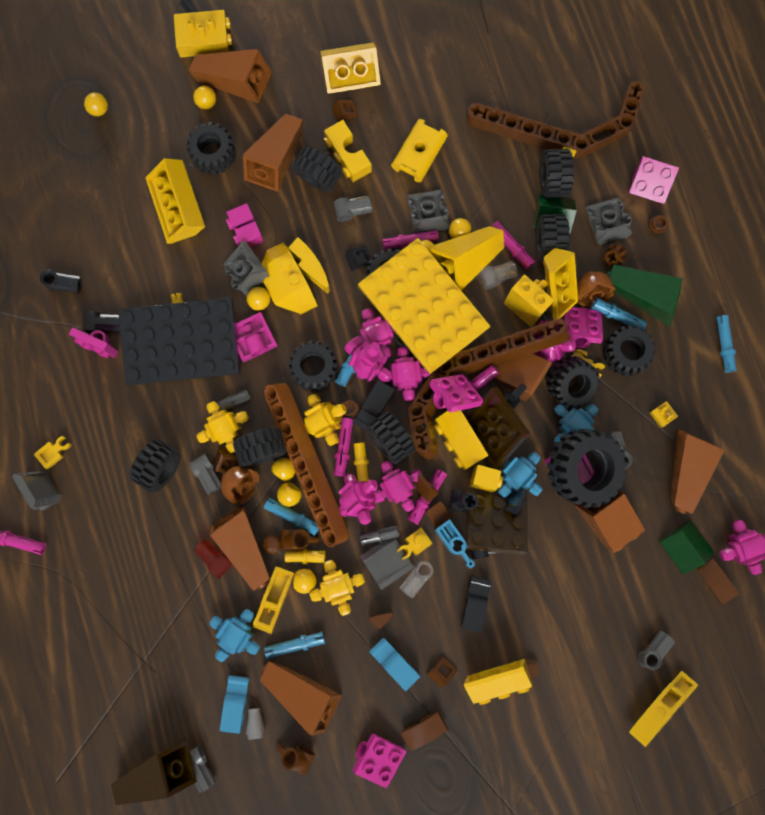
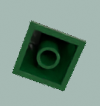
(647, 290)

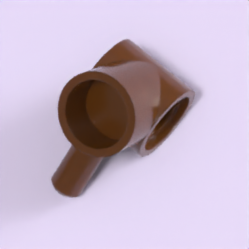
(296, 539)
(296, 759)

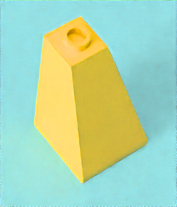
(468, 254)

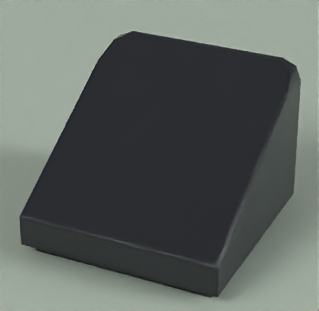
(357, 258)
(515, 501)

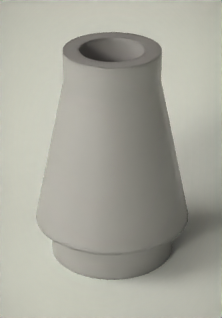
(255, 726)

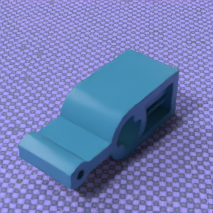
(448, 542)
(394, 664)
(234, 704)

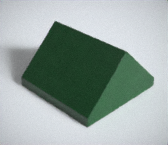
(555, 205)
(687, 547)

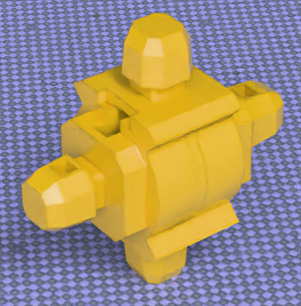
(324, 419)
(222, 426)
(337, 587)

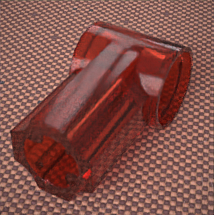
(216, 562)

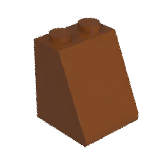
(524, 370)
(613, 522)

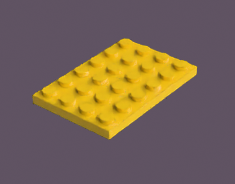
(423, 306)

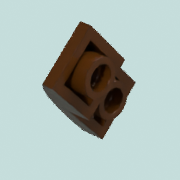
(718, 582)
(424, 731)

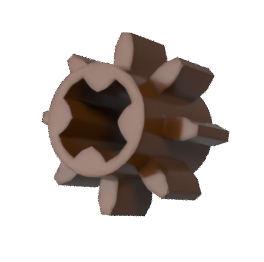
(615, 255)

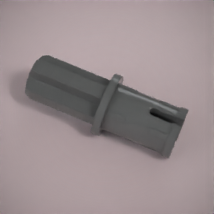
(234, 400)
(379, 535)

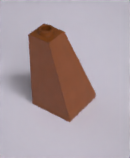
(235, 72)
(271, 155)
(692, 470)
(239, 544)
(302, 697)

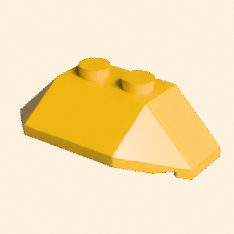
(286, 282)

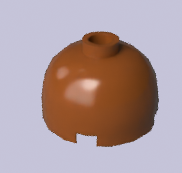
(594, 285)
(238, 484)

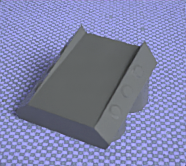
(428, 211)
(609, 221)
(245, 269)
(37, 489)
(386, 563)

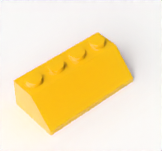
(174, 200)

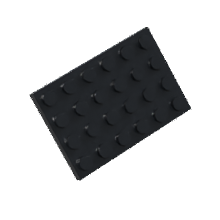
(179, 341)

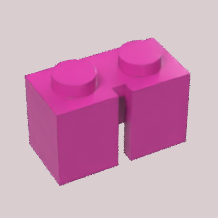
(244, 226)

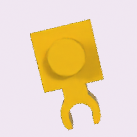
(50, 453)
(416, 542)

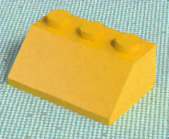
(350, 67)
(561, 281)
(460, 439)
(498, 682)

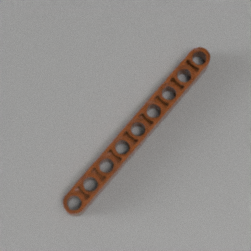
(306, 464)

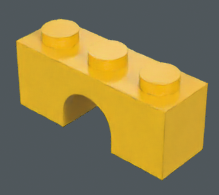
(354, 164)

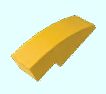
(309, 264)
(273, 600)

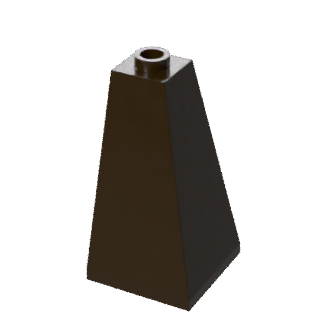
(157, 777)

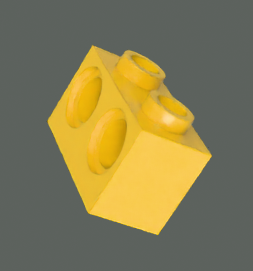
(485, 479)

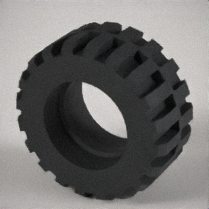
(608, 471)

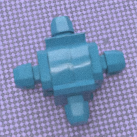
(574, 419)
(520, 475)
(234, 635)

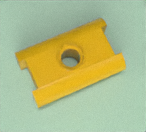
(421, 138)

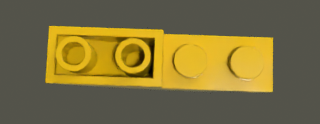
(663, 708)

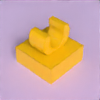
(663, 414)

